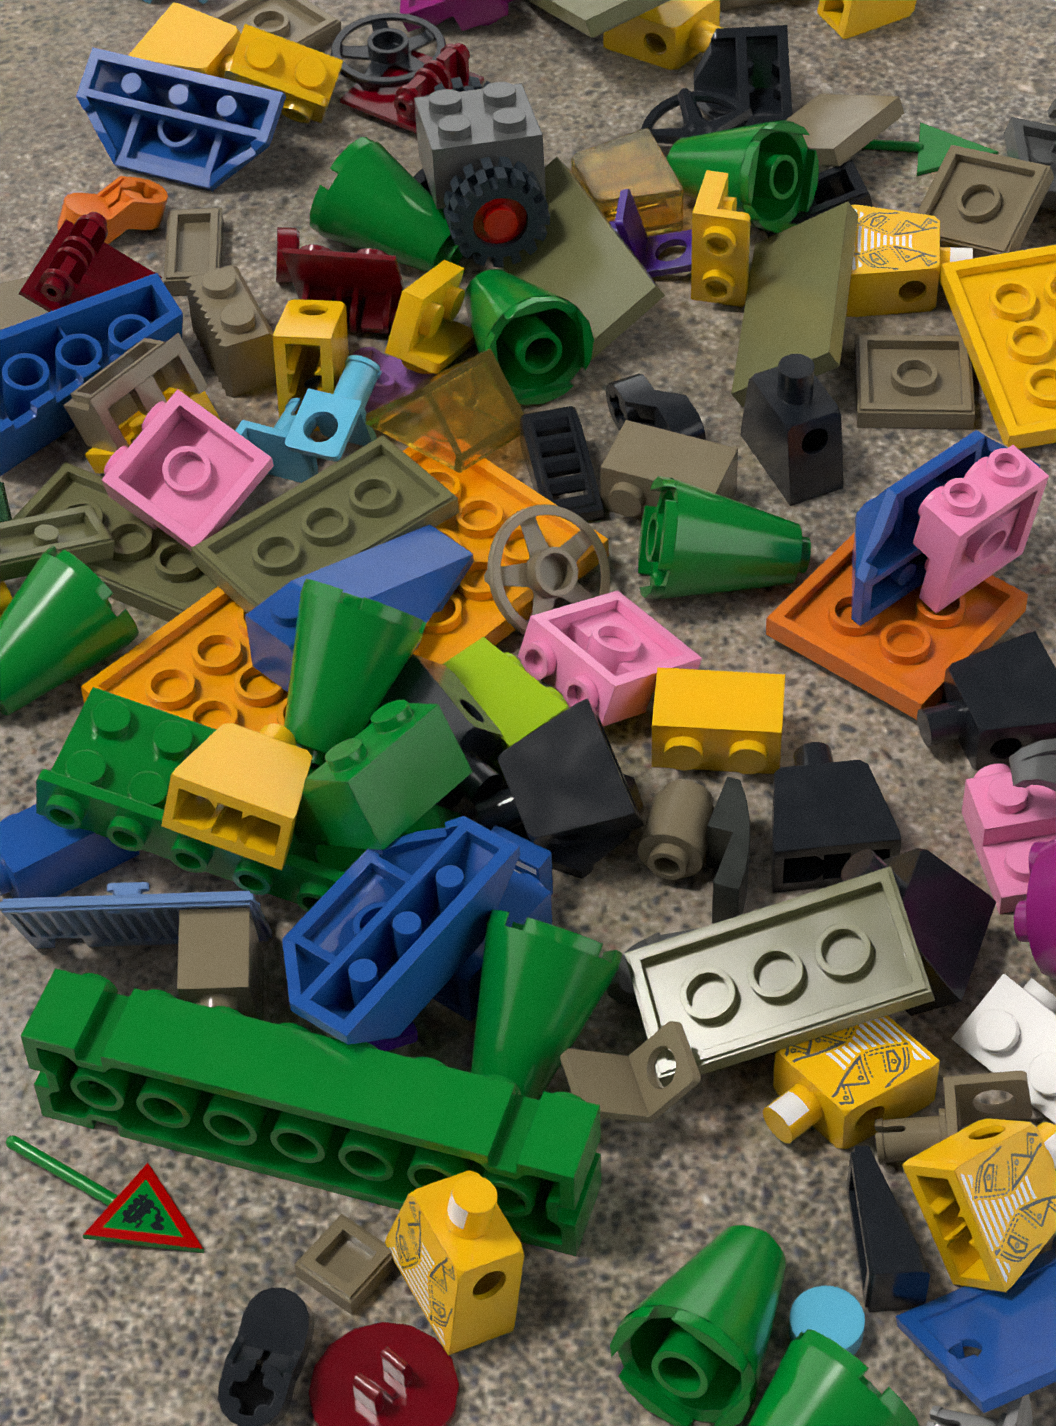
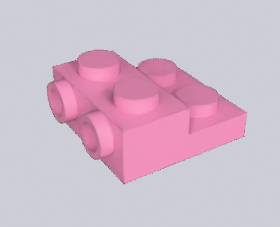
(185, 471)
(977, 524)
(602, 653)
(1004, 827)

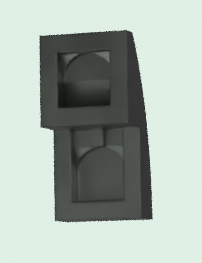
(729, 851)

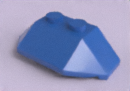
(176, 119)
(884, 555)
(396, 929)

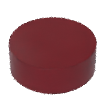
(286, 238)

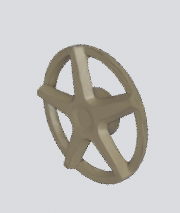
(550, 570)

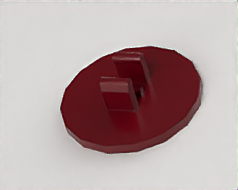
(384, 1379)

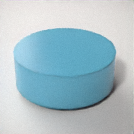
(830, 1313)

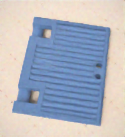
(120, 918)

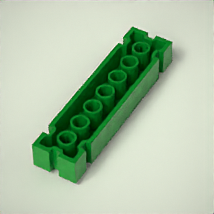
(309, 1105)

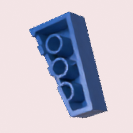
(64, 349)

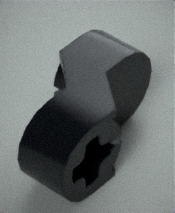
(638, 402)
(274, 1324)

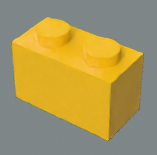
(717, 720)

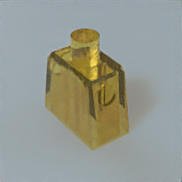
(634, 164)

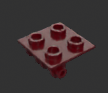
(397, 103)
(79, 265)
(357, 279)

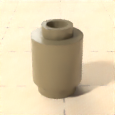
(677, 830)

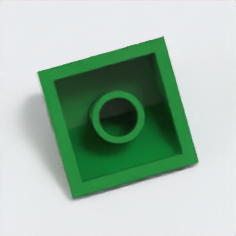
(381, 779)

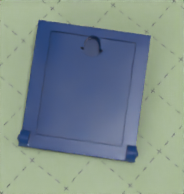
(1008, 1327)

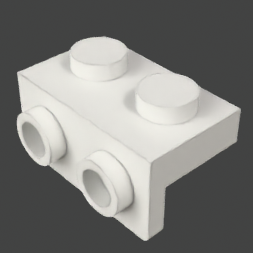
(1016, 1033)

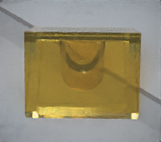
(454, 413)

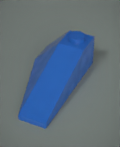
(406, 573)

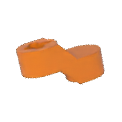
(123, 203)

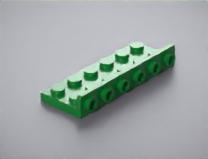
(117, 783)

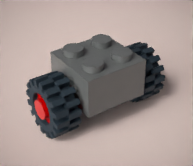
(485, 167)

